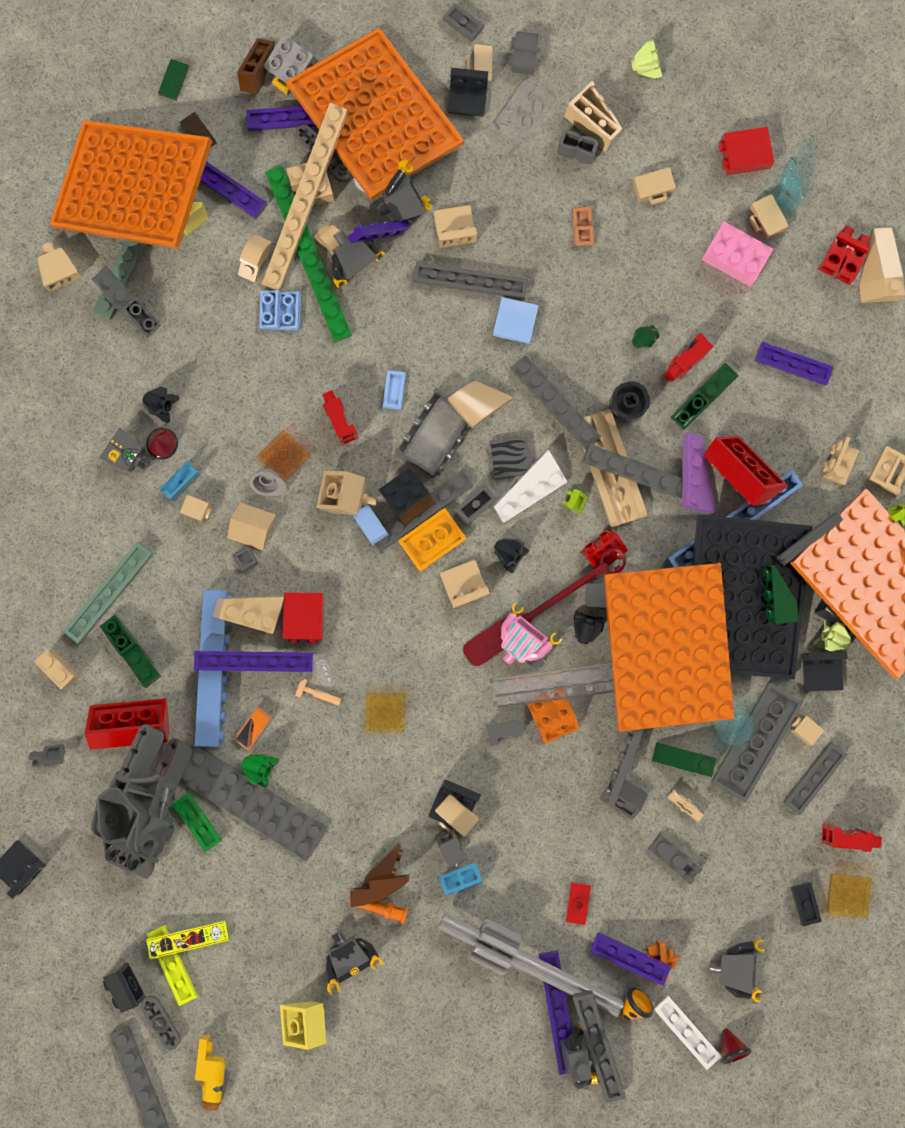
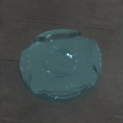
(737, 730)

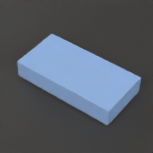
(394, 390)
(370, 525)

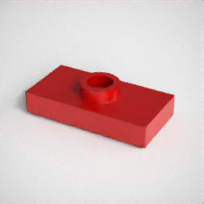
(578, 903)

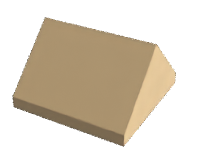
(250, 526)

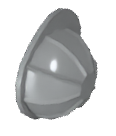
(267, 483)

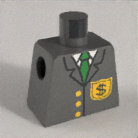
(125, 452)

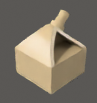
(343, 493)

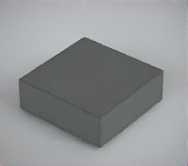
(245, 558)

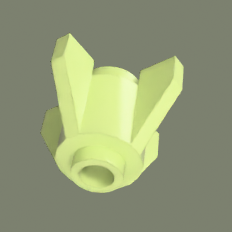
(647, 61)
(834, 637)

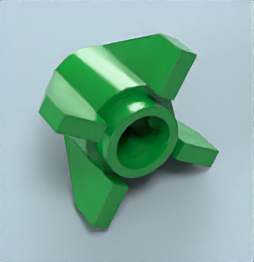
(258, 768)

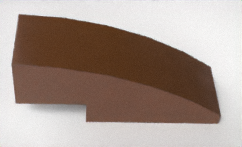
(378, 889)

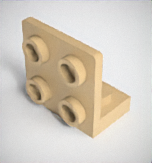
(455, 226)
(840, 462)
(464, 584)

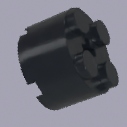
(639, 402)

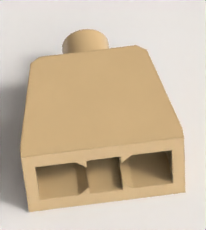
(56, 267)

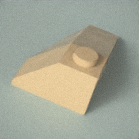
(882, 271)

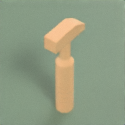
(317, 693)

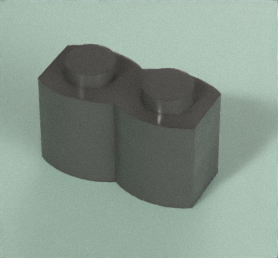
(524, 52)
(574, 146)

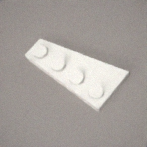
(531, 487)

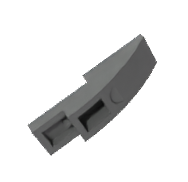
(125, 302)

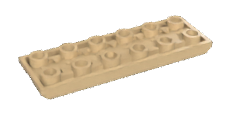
(618, 495)

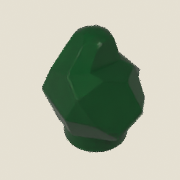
(645, 337)

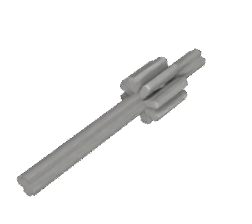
(498, 950)

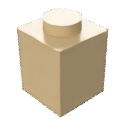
(196, 509)
(806, 729)

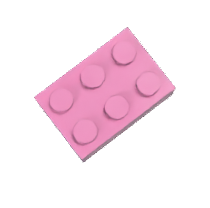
(737, 254)

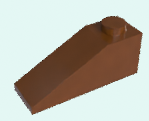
(252, 71)

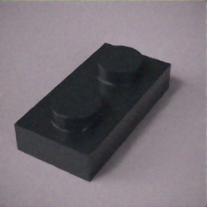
(806, 904)

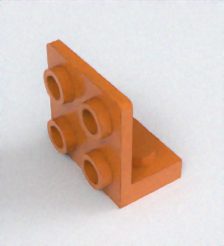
(553, 719)

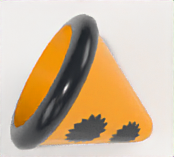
(637, 1005)

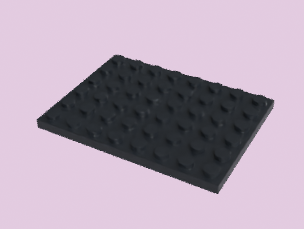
(743, 550)

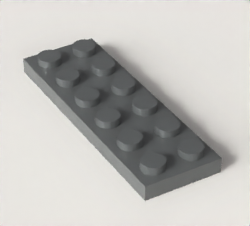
(747, 762)

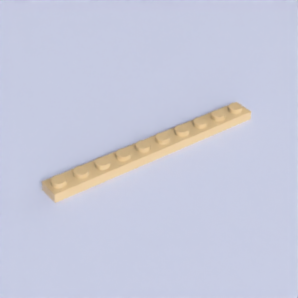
(305, 196)

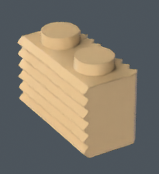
(56, 669)

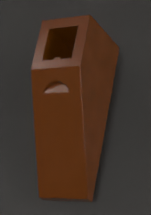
(385, 866)

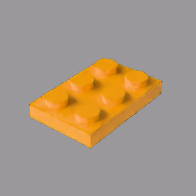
(432, 540)

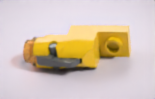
(212, 1073)

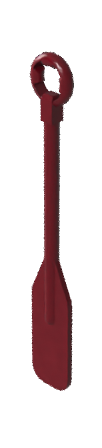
(489, 642)

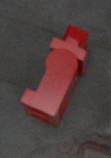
(849, 249)
(689, 358)
(335, 411)
(850, 839)

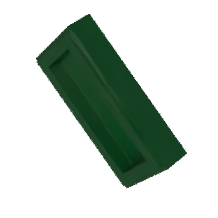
(173, 79)

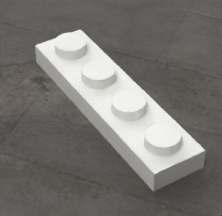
(687, 1032)

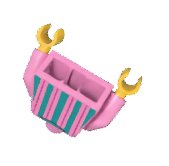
(522, 639)

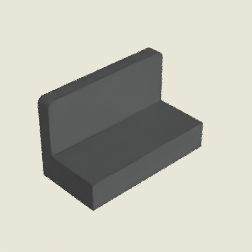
(629, 799)

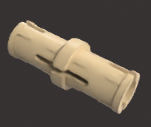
(685, 805)

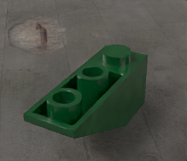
(781, 602)

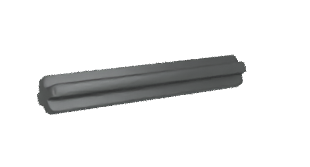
(809, 538)

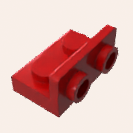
(606, 540)

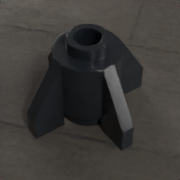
(159, 403)
(510, 552)
(587, 627)

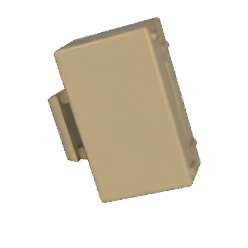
(481, 59)
(654, 185)
(768, 217)
(456, 815)

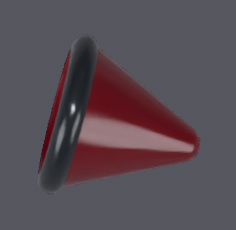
(162, 443)
(732, 1048)

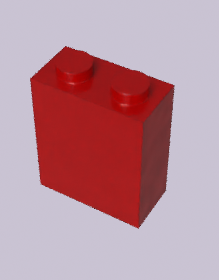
(746, 151)
(303, 617)

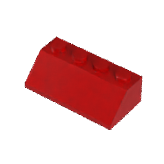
(744, 469)
(118, 723)

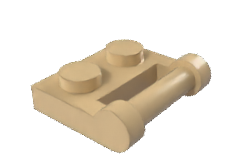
(885, 469)

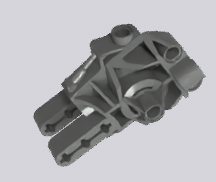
(137, 805)

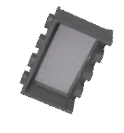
(433, 435)

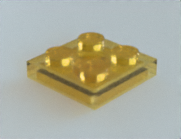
(385, 712)
(849, 895)

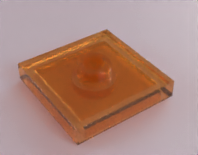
(284, 455)

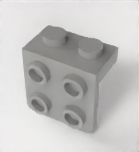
(289, 59)

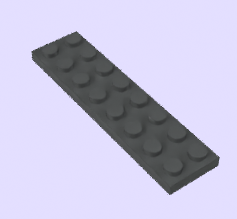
(252, 803)

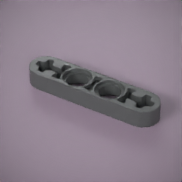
(303, 140)

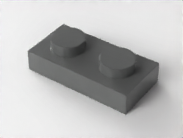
(463, 22)

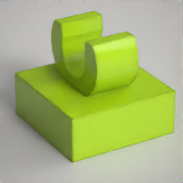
(576, 501)
(897, 513)

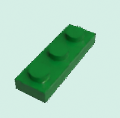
(197, 822)

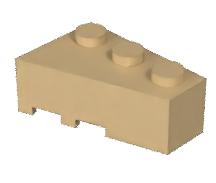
(593, 118)
(253, 612)

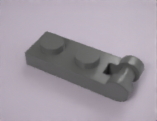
(674, 858)

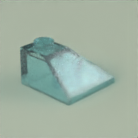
(790, 187)

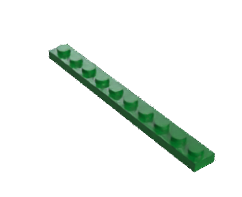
(311, 260)

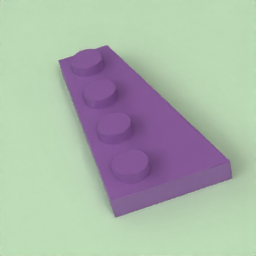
(696, 481)

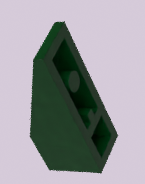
(684, 759)

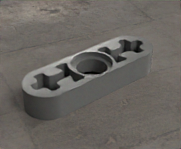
(158, 1030)

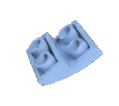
(280, 310)
(515, 320)

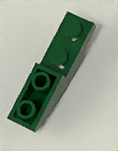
(704, 396)
(130, 650)

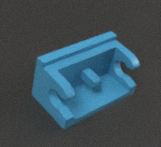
(180, 481)
(461, 879)

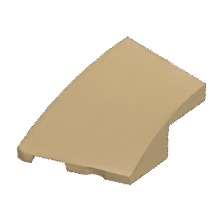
(478, 402)

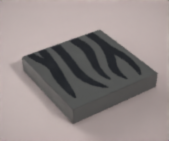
(510, 457)

